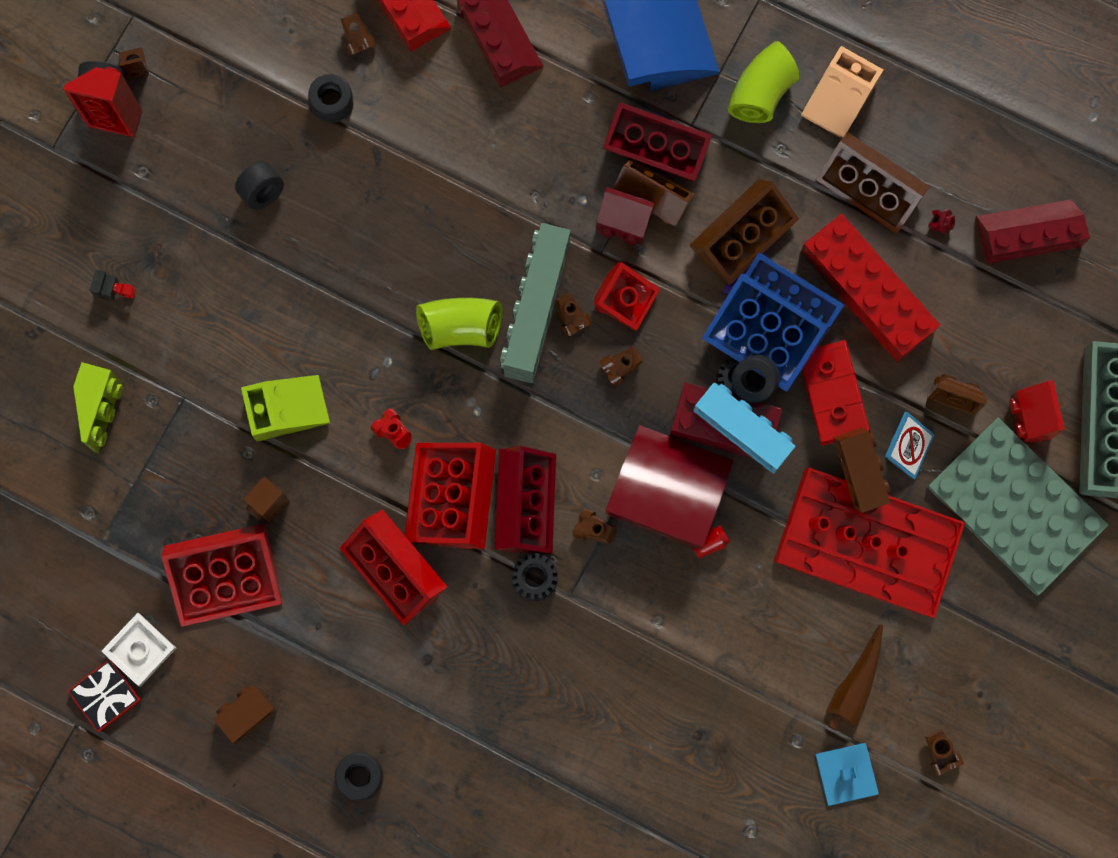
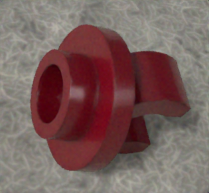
(945, 223)

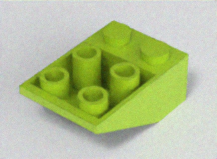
(95, 401)
(285, 406)

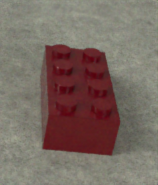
(693, 428)

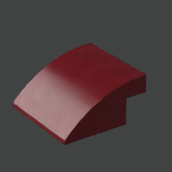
(669, 487)

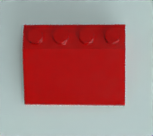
(450, 495)
(222, 574)

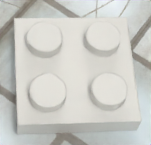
(139, 649)

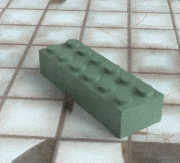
(536, 304)
(1099, 421)

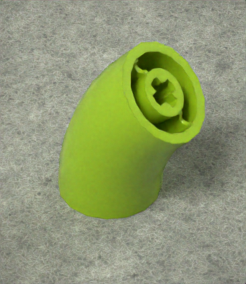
(763, 84)
(459, 322)

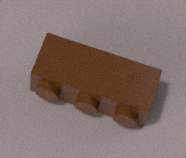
(643, 182)
(862, 469)

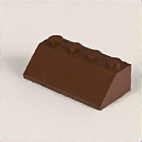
(872, 182)
(744, 230)

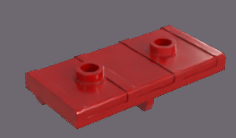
(834, 392)

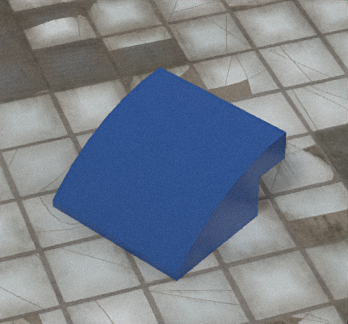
(661, 41)
(773, 317)

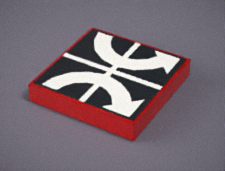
(104, 695)

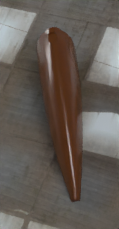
(853, 692)

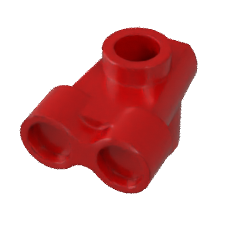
(392, 429)

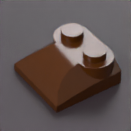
(957, 394)

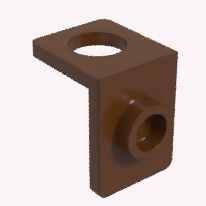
(134, 67)

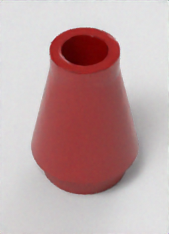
(714, 542)

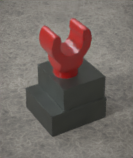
(105, 286)

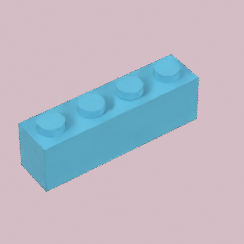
(744, 427)

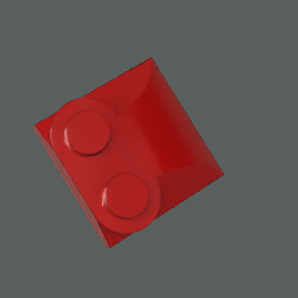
(625, 296)

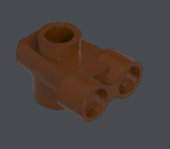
(356, 40)
(575, 318)
(616, 366)
(590, 526)
(944, 757)

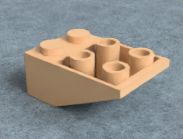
(842, 92)

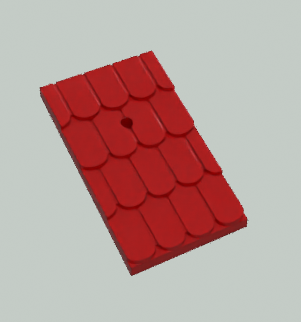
(885, 553)

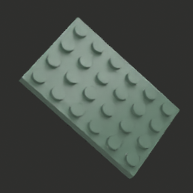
(1017, 506)

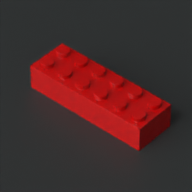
(869, 288)

